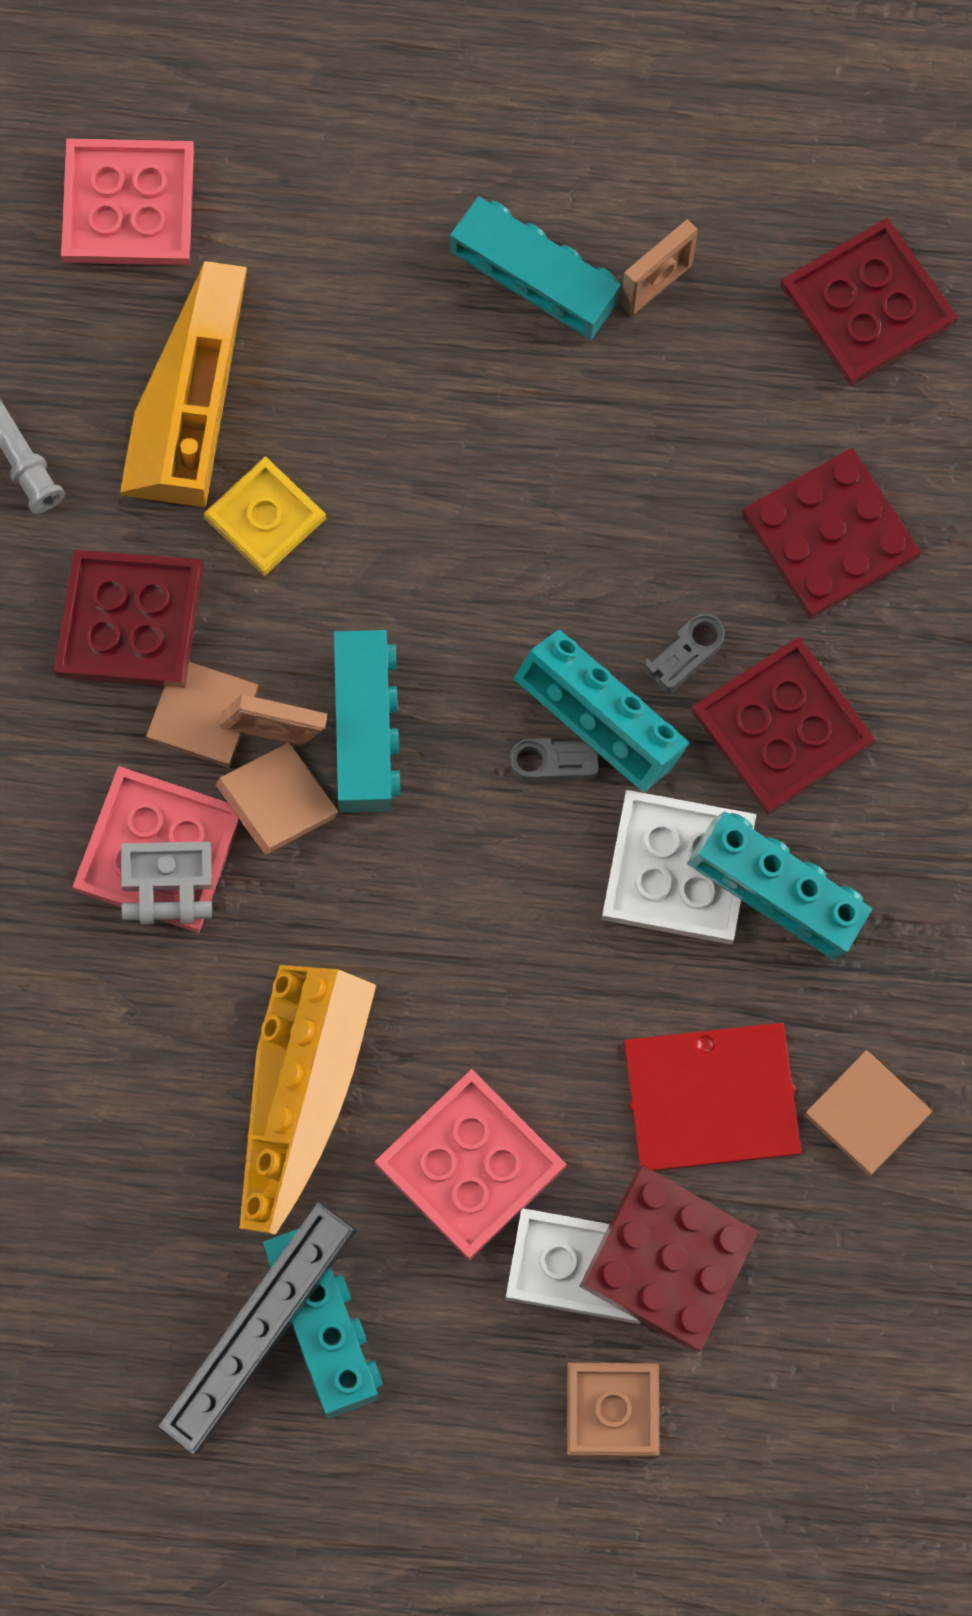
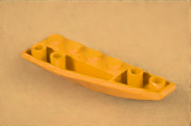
(184, 400)
(299, 1085)

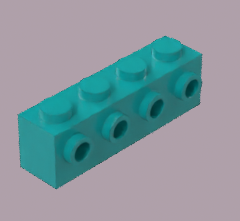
(535, 267)
(601, 710)
(363, 721)
(780, 885)
(331, 1342)

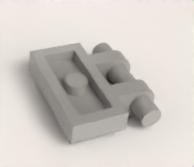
(166, 867)

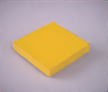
(264, 516)

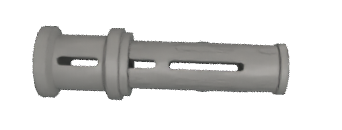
(27, 468)

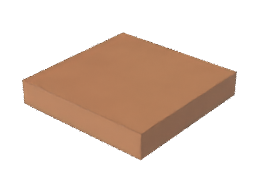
(658, 268)
(191, 715)
(272, 720)
(276, 798)
(868, 1113)
(612, 1410)

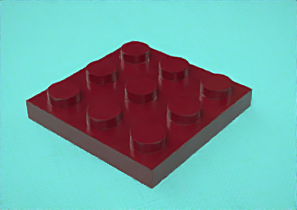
(868, 301)
(831, 533)
(129, 618)
(783, 725)
(669, 1259)

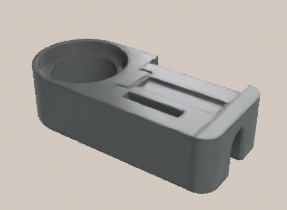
(684, 655)
(560, 761)

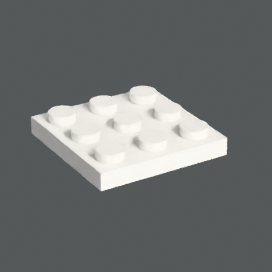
(650, 875)

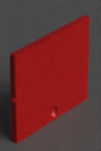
(712, 1097)

